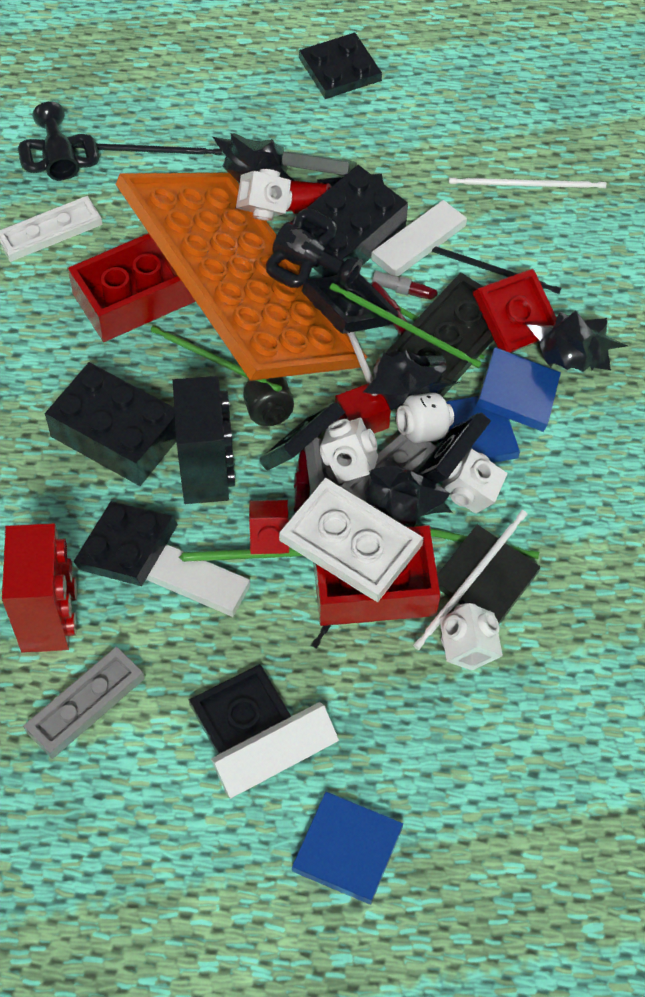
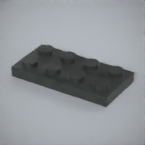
(454, 320)

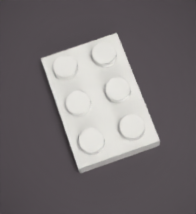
(351, 539)

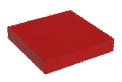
(512, 305)

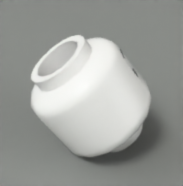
(424, 417)

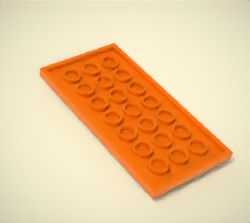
(223, 265)

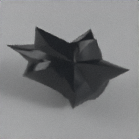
(250, 155)
(576, 342)
(405, 375)
(404, 494)

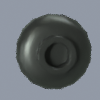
(265, 402)

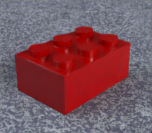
(127, 287)
(38, 587)
(410, 596)

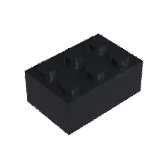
(364, 214)
(113, 423)
(203, 439)

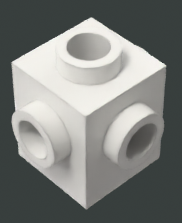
(264, 194)
(349, 449)
(475, 482)
(470, 636)

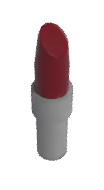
(404, 285)

